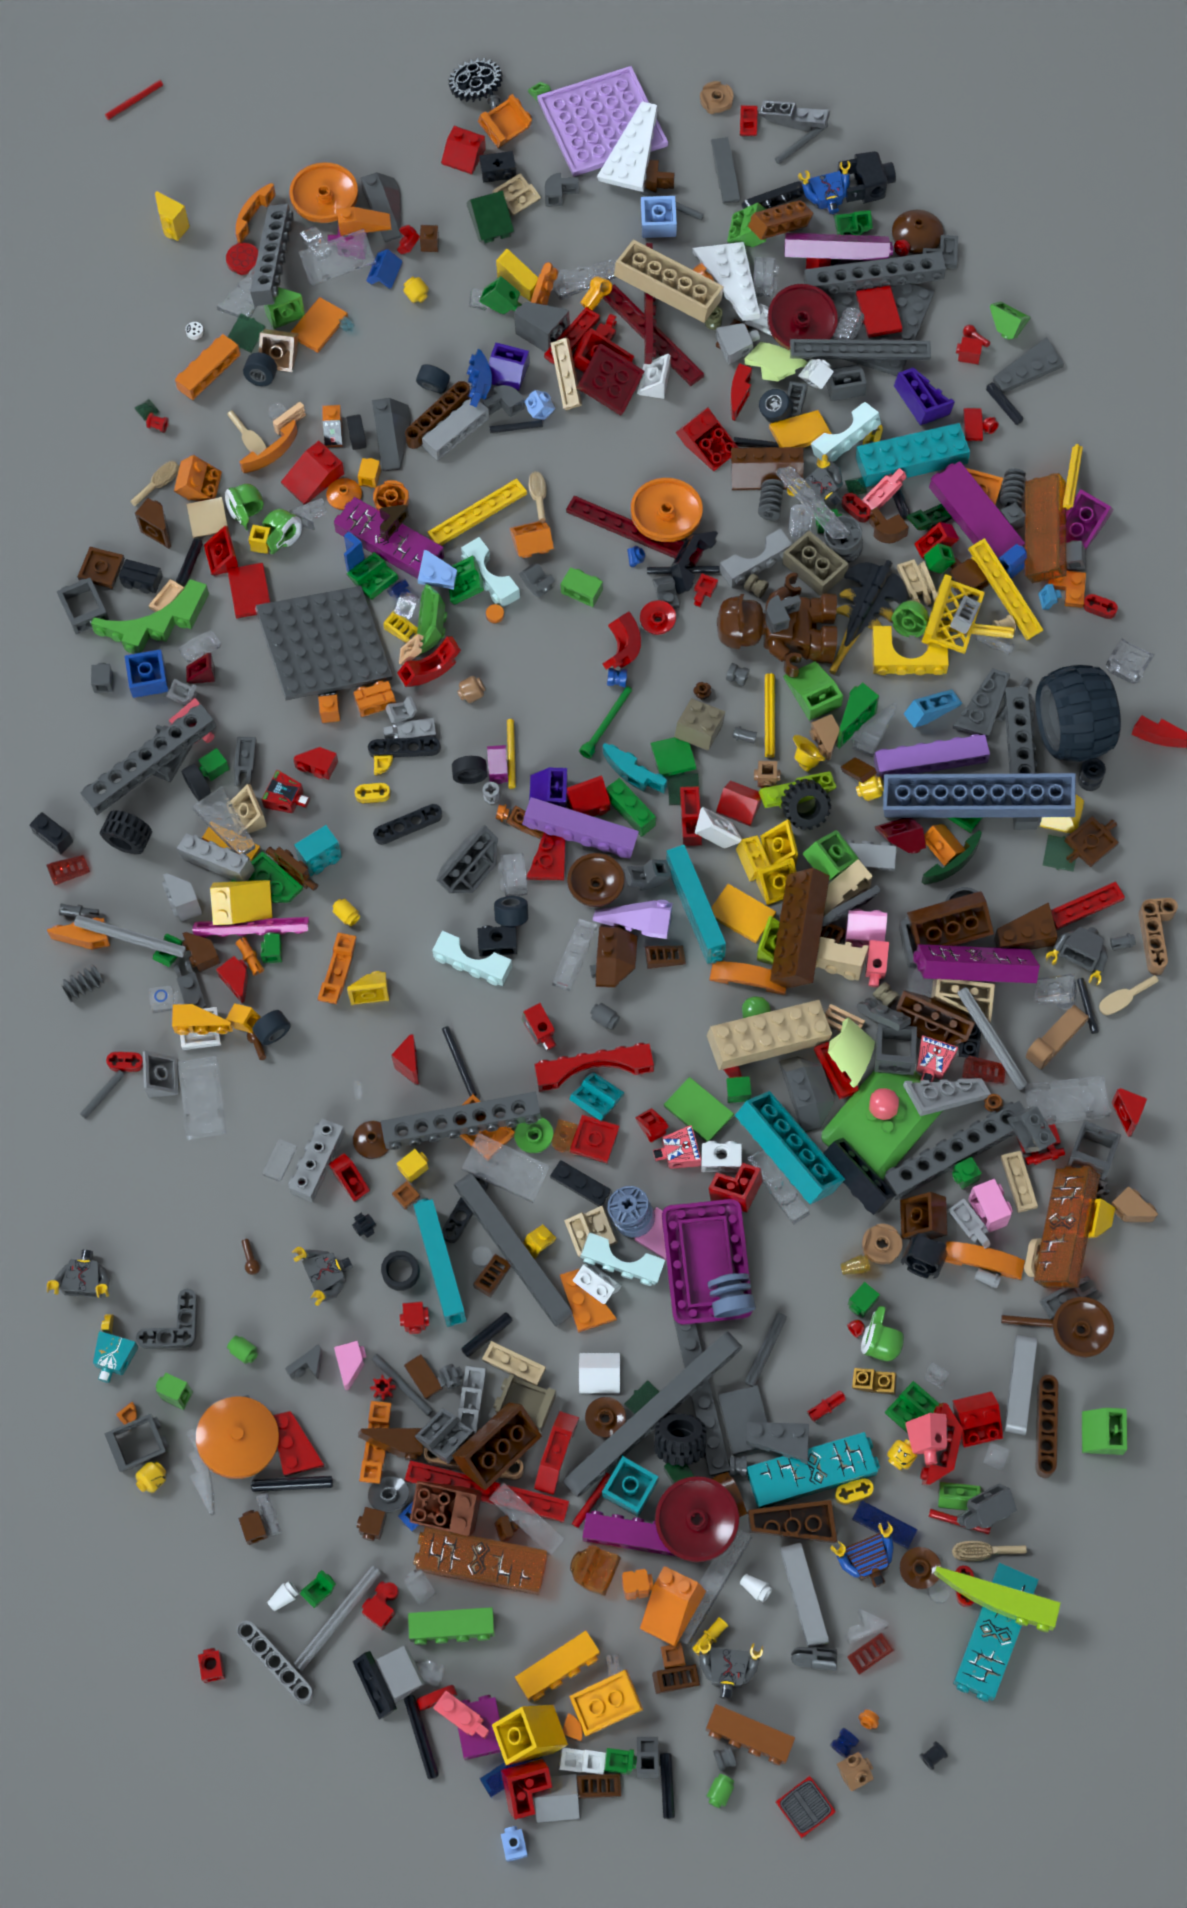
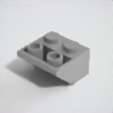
(181, 897)

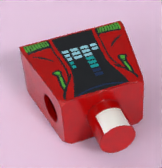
(284, 794)
(535, 1019)

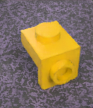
(538, 1240)

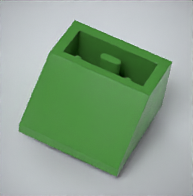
(739, 227)
(1104, 1431)

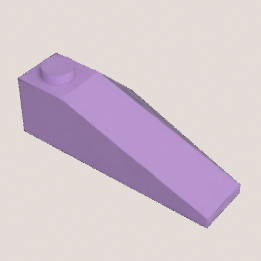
(649, 917)

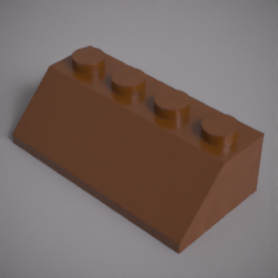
(755, 465)
(952, 921)
(497, 1445)

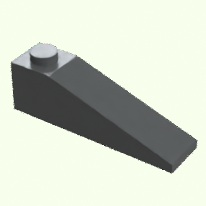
(384, 197)
(391, 422)

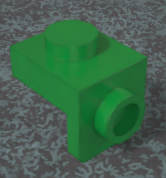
(165, 958)
(318, 1589)
(620, 1761)

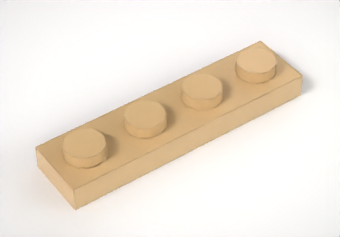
(566, 374)

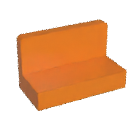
(943, 843)

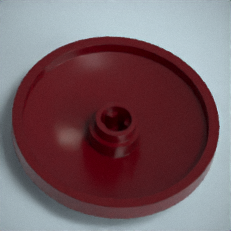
(801, 313)
(697, 1519)

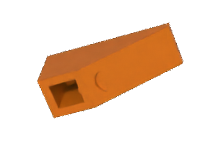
(79, 936)

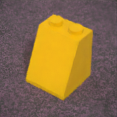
(529, 1733)

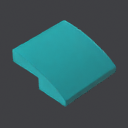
(596, 1096)

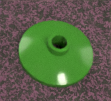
(524, 1133)

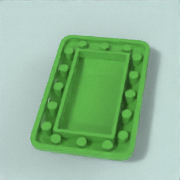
(877, 1140)

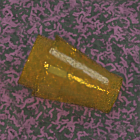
(856, 1265)

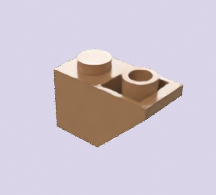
(826, 734)
(1132, 1208)

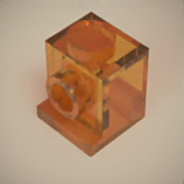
(566, 1128)

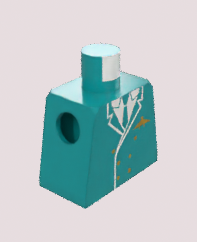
(113, 1355)

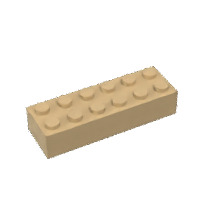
(668, 281)
(769, 1034)

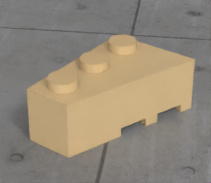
(847, 885)

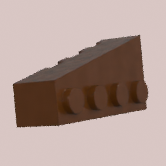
(800, 1521)

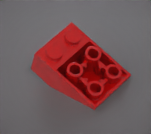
(707, 439)

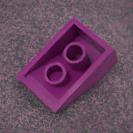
(1086, 518)

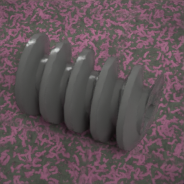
(1013, 487)
(771, 499)
(82, 982)

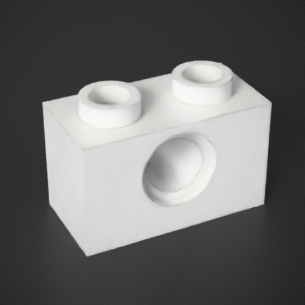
(711, 1163)

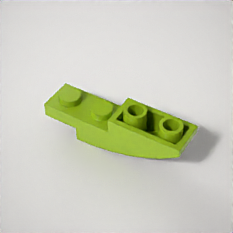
(772, 795)

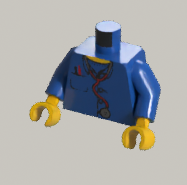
(827, 189)

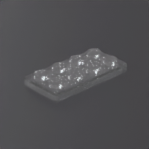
(505, 1167)

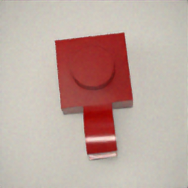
(607, 329)
(704, 587)

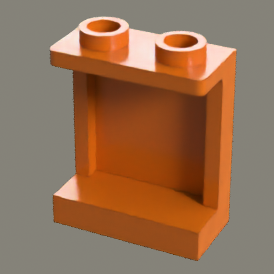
(505, 121)

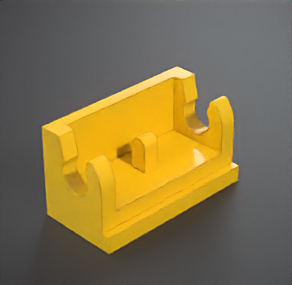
(752, 856)

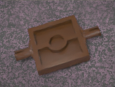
(1091, 841)
(295, 869)

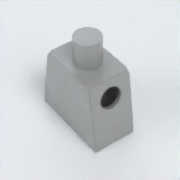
(736, 341)

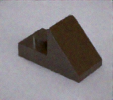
(393, 518)

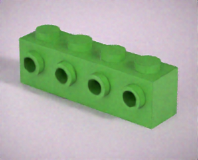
(451, 1625)

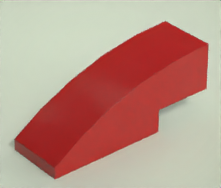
(740, 389)
(1161, 733)
(689, 815)

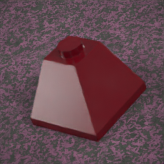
(904, 834)

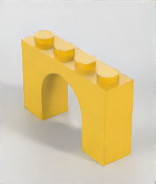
(888, 661)

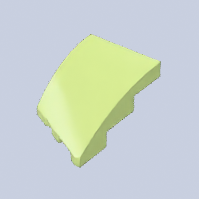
(774, 361)
(852, 1050)

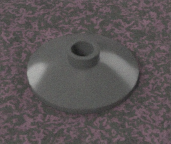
(388, 1487)

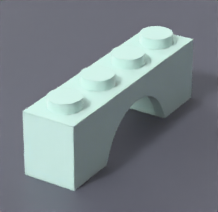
(834, 445)
(502, 589)
(493, 968)
(598, 1251)

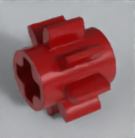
(387, 1391)

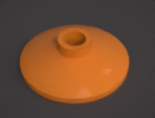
(339, 499)

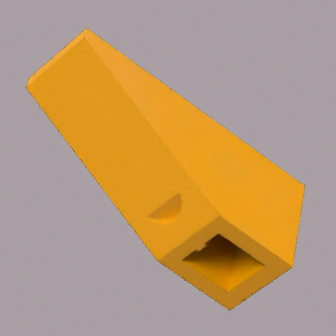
(193, 1019)

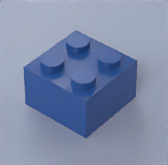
(146, 673)

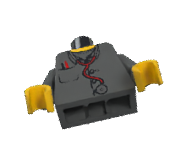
(825, 480)
(1082, 948)
(324, 1272)
(81, 1278)
(728, 1667)

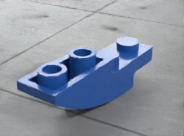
(479, 377)

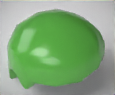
(755, 1006)

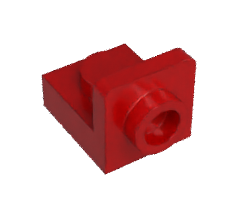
(409, 240)

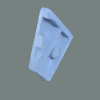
(436, 572)

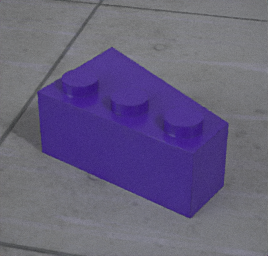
(921, 397)

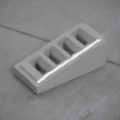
(964, 615)

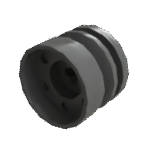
(852, 545)

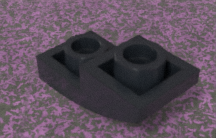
(972, 1045)

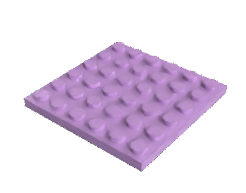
(593, 116)

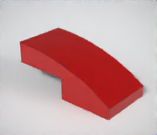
(748, 120)
(973, 424)

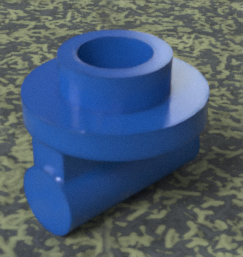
(635, 555)

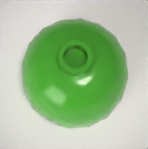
(910, 618)

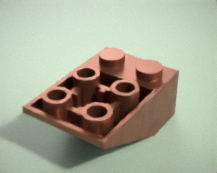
(446, 1507)

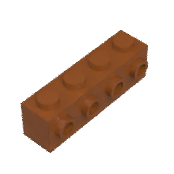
(780, 219)
(749, 1734)

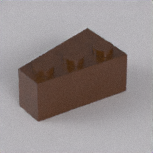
(1028, 931)

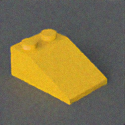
(240, 901)

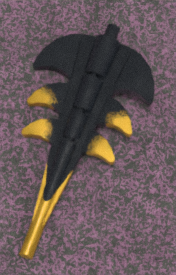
(877, 584)

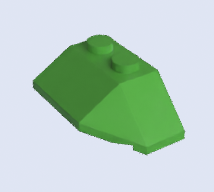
(431, 618)

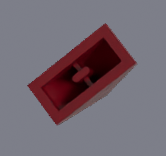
(201, 670)

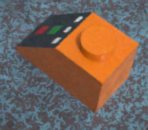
(332, 425)
(329, 707)

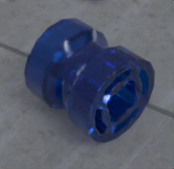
(844, 1743)

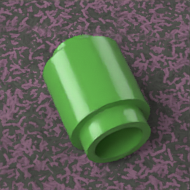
(242, 1349)
(720, 1791)

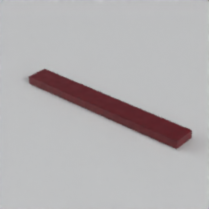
(663, 344)
(624, 527)

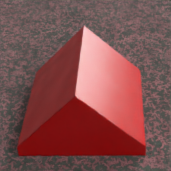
(220, 552)
(739, 803)
(405, 1059)
(1128, 1109)

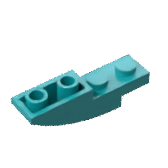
(626, 767)

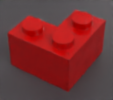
(741, 1188)
(521, 1783)

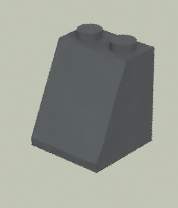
(540, 323)

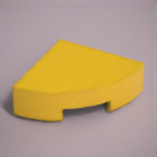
(382, 763)
(107, 1324)

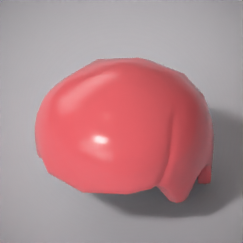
(884, 1104)

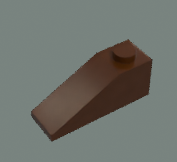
(396, 1441)

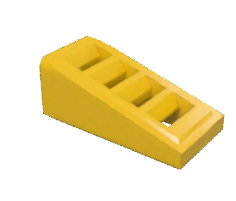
(393, 629)

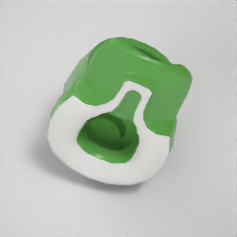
(243, 502)
(284, 529)
(881, 1341)

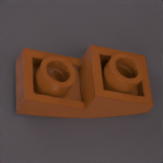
(516, 820)

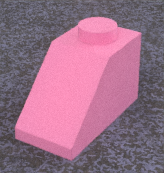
(350, 1362)

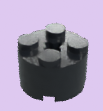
(924, 1256)

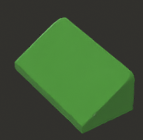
(956, 1495)

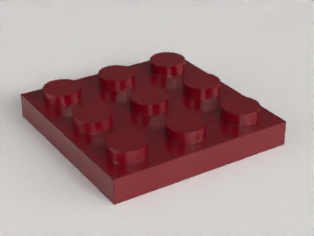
(610, 379)

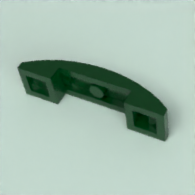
(929, 518)
(938, 873)

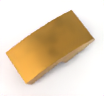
(874, 1381)

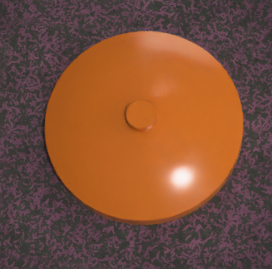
(322, 190)
(666, 509)
(237, 1437)

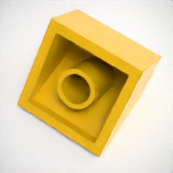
(172, 216)

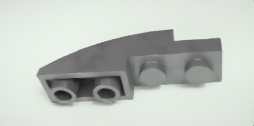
(790, 116)

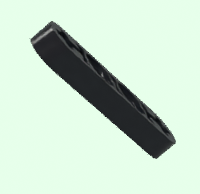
(776, 196)
(404, 744)
(409, 827)
(461, 1206)

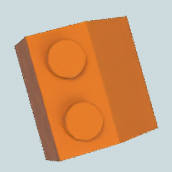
(532, 539)

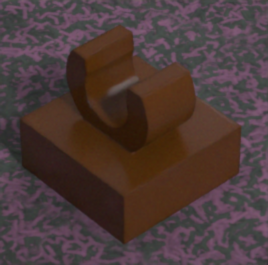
(505, 1528)

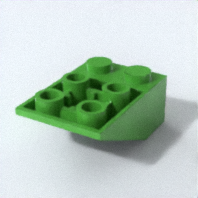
(814, 691)

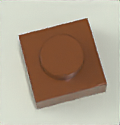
(406, 1195)
(673, 1656)

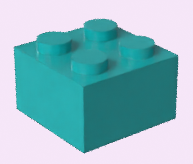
(318, 850)
(630, 1486)

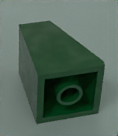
(490, 217)

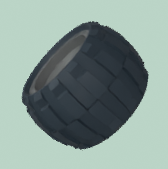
(1078, 713)

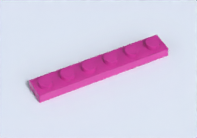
(260, 927)

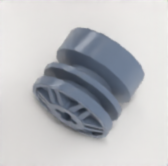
(631, 1211)
(732, 1299)

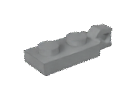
(411, 729)
(970, 1222)

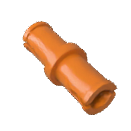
(249, 956)

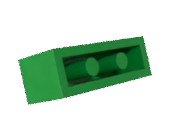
(631, 807)

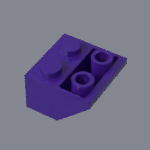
(508, 365)
(550, 786)

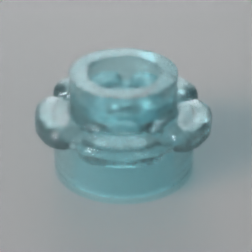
(346, 324)

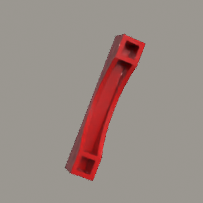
(633, 1059)

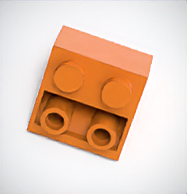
(197, 479)

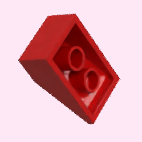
(588, 345)
(313, 473)

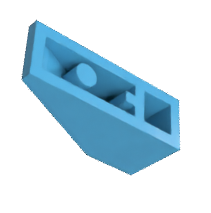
(931, 707)

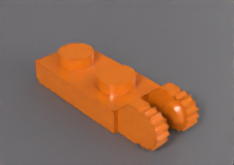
(544, 284)

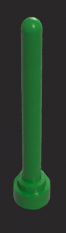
(587, 750)

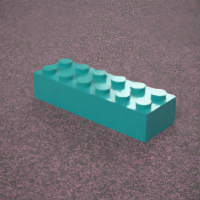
(913, 453)
(789, 1147)

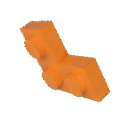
(1075, 587)

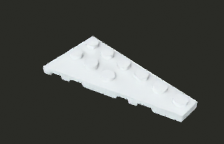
(631, 154)
(731, 269)

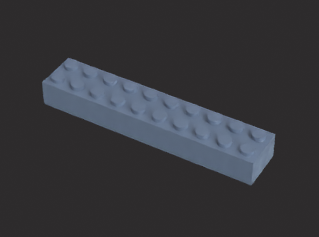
(979, 795)

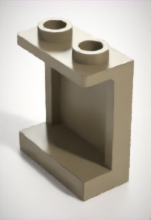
(534, 1399)

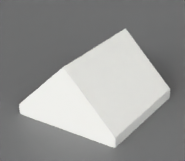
(655, 377)
(717, 829)
(599, 1373)

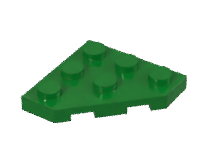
(282, 885)

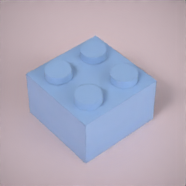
(658, 216)

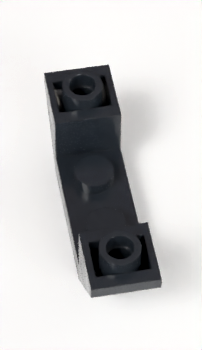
(683, 577)

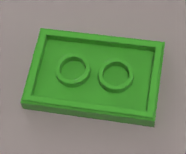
(698, 1108)

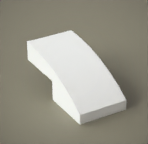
(582, 1761)

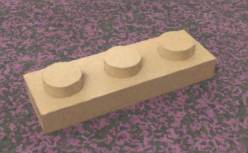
(1019, 1181)
(514, 1363)

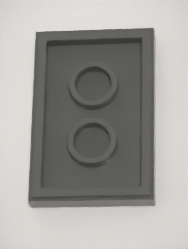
(854, 903)
(738, 1409)

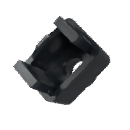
(870, 177)

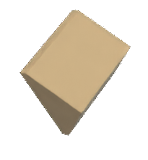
(248, 809)

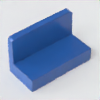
(385, 269)
(354, 551)

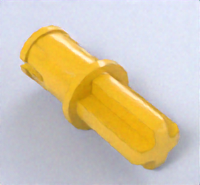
(712, 1633)

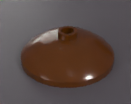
(919, 236)
(595, 869)
(1090, 1316)

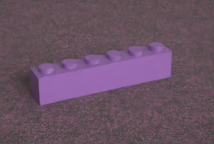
(932, 756)
(580, 828)

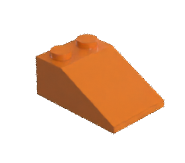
(671, 1606)

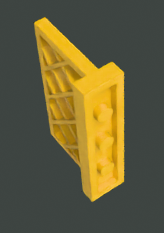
(937, 614)

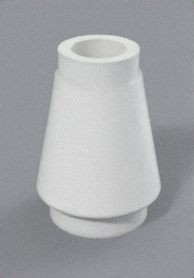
(757, 1588)
(285, 1594)

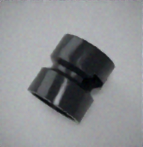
(1091, 774)

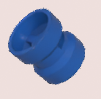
(617, 677)

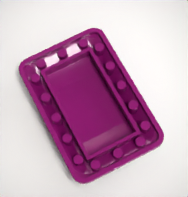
(700, 1246)

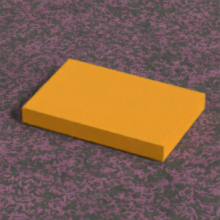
(799, 430)
(742, 913)
(606, 1702)

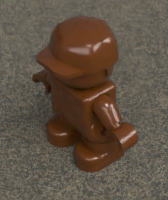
(744, 623)

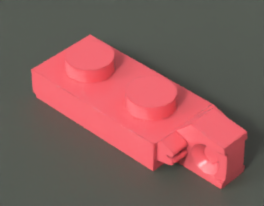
(885, 489)
(460, 1715)

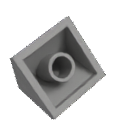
(160, 1074)
(400, 1673)
(559, 1801)

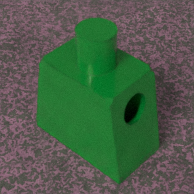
(500, 296)

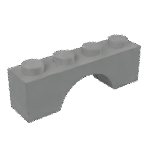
(738, 569)

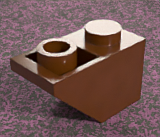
(202, 951)

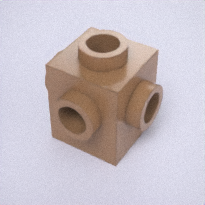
(767, 774)
(855, 1771)

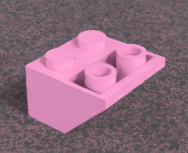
(865, 926)

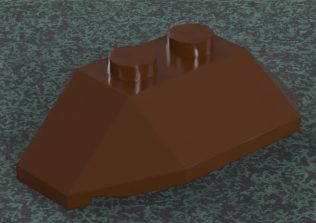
(614, 955)
(935, 1018)

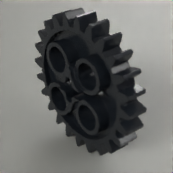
(475, 80)

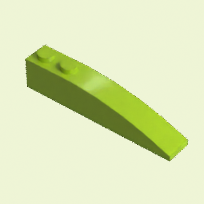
(1003, 1600)

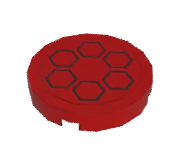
(241, 258)

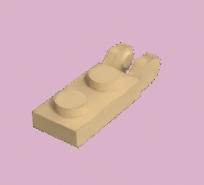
(913, 580)

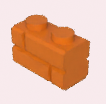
(374, 698)
(637, 1584)

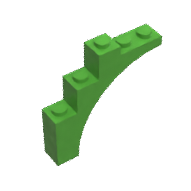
(159, 625)

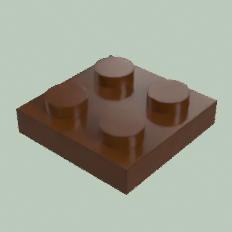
(101, 567)

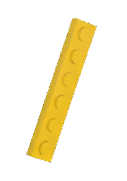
(477, 512)
(1005, 589)

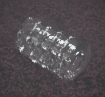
(849, 324)
(799, 521)

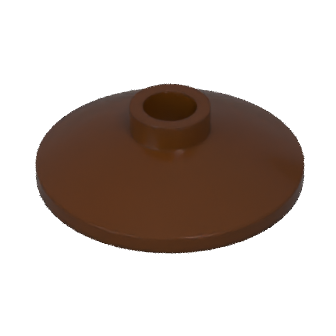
(369, 1148)
(605, 1407)
(919, 1557)

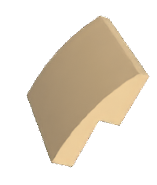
(518, 194)
(206, 517)
(593, 1222)

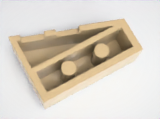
(841, 958)
(946, 993)

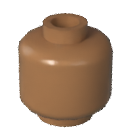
(471, 689)

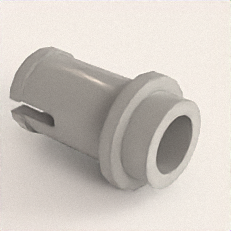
(988, 1278)

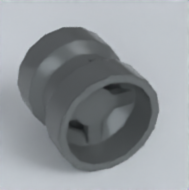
(737, 674)

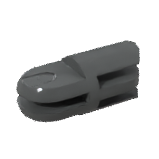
(815, 1658)

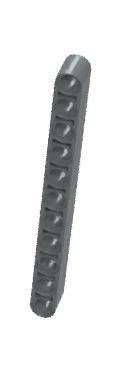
(646, 1418)

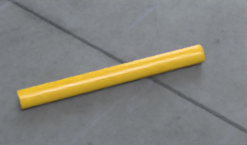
(511, 754)

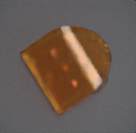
(594, 1569)

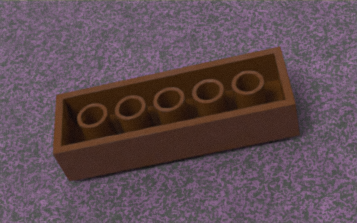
(800, 928)

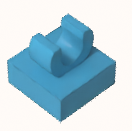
(1049, 596)

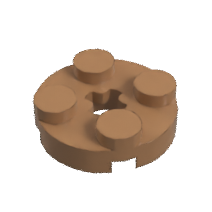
(716, 105)
(892, 1239)

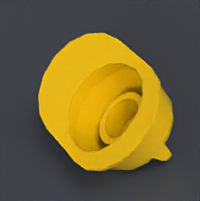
(806, 753)

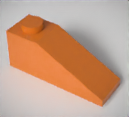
(356, 219)

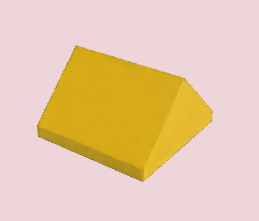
(780, 843)
(773, 878)

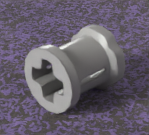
(486, 790)

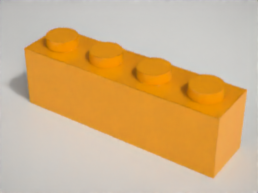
(557, 1666)

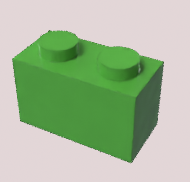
(581, 586)
(173, 1390)

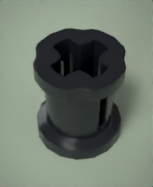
(933, 1755)

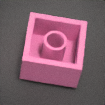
(990, 1205)

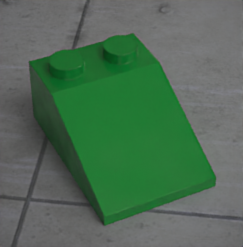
(859, 709)

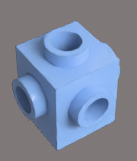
(539, 404)

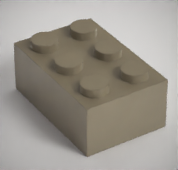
(815, 563)

